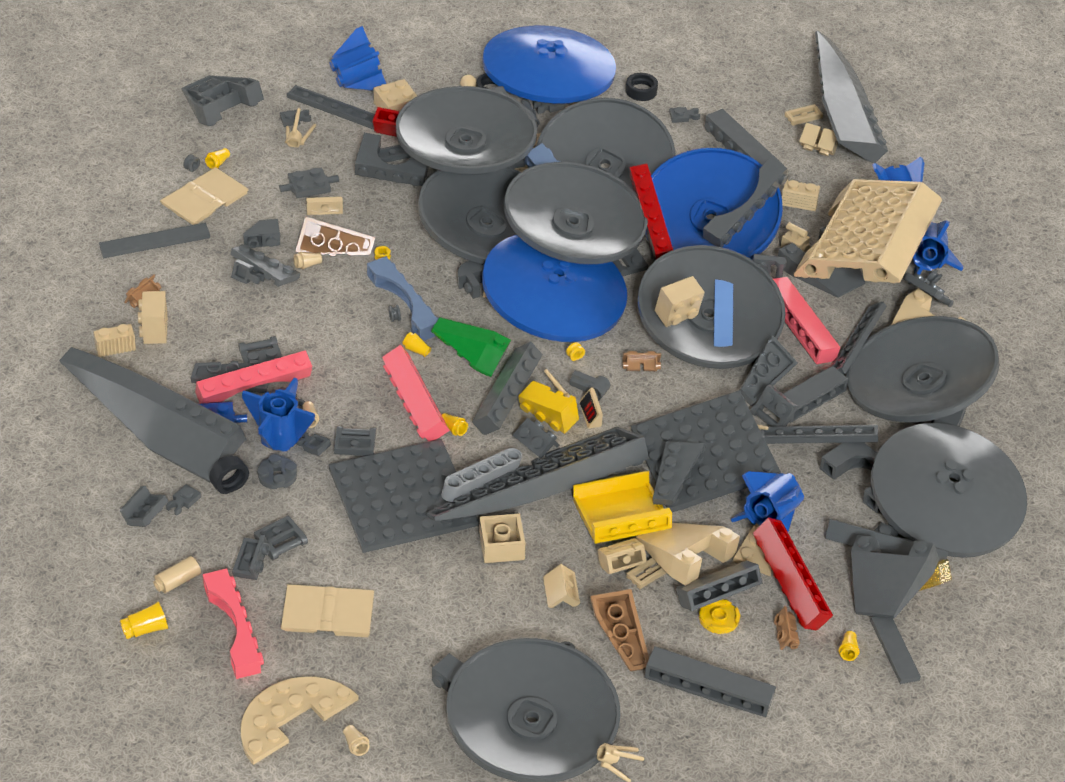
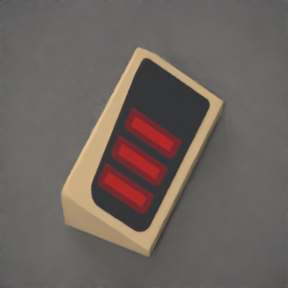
(591, 409)

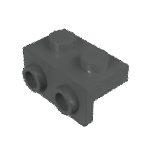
(535, 438)
(142, 507)
(251, 558)

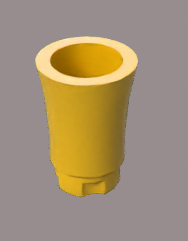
(144, 621)

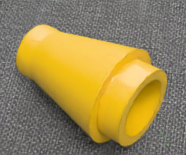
(216, 158)
(416, 344)
(456, 425)
(849, 647)

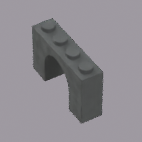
(370, 165)
(847, 457)

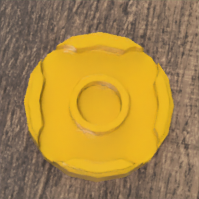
(716, 621)

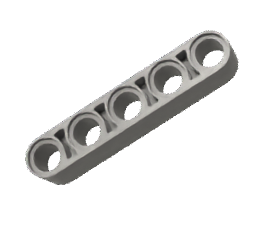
(478, 474)

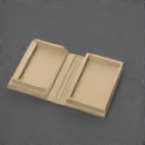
(203, 195)
(328, 609)

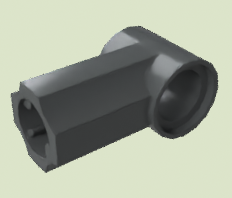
(585, 382)

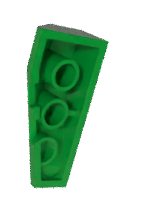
(477, 345)

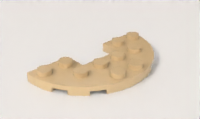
(283, 703)

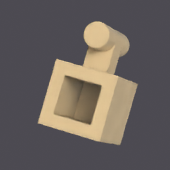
(797, 236)

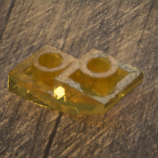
(941, 575)

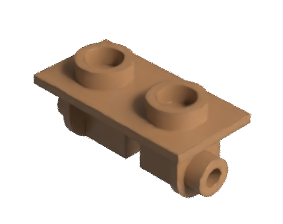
(145, 285)
(633, 359)
(786, 629)

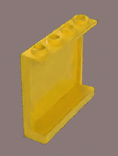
(620, 507)

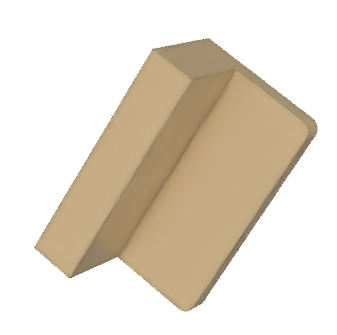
(324, 205)
(561, 586)

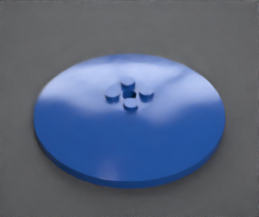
(549, 64)
(715, 184)
(535, 299)

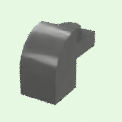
(470, 278)

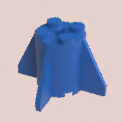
(357, 63)
(912, 172)
(934, 249)
(279, 417)
(770, 497)

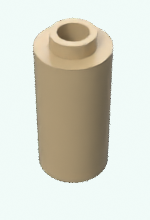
(177, 575)

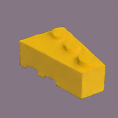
(549, 406)

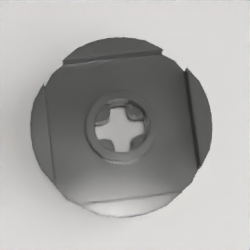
(277, 463)

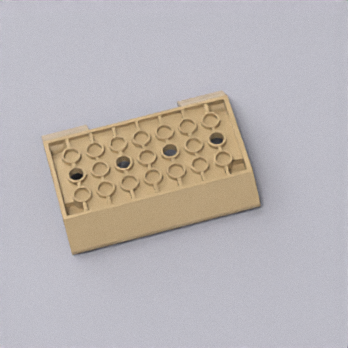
(873, 229)

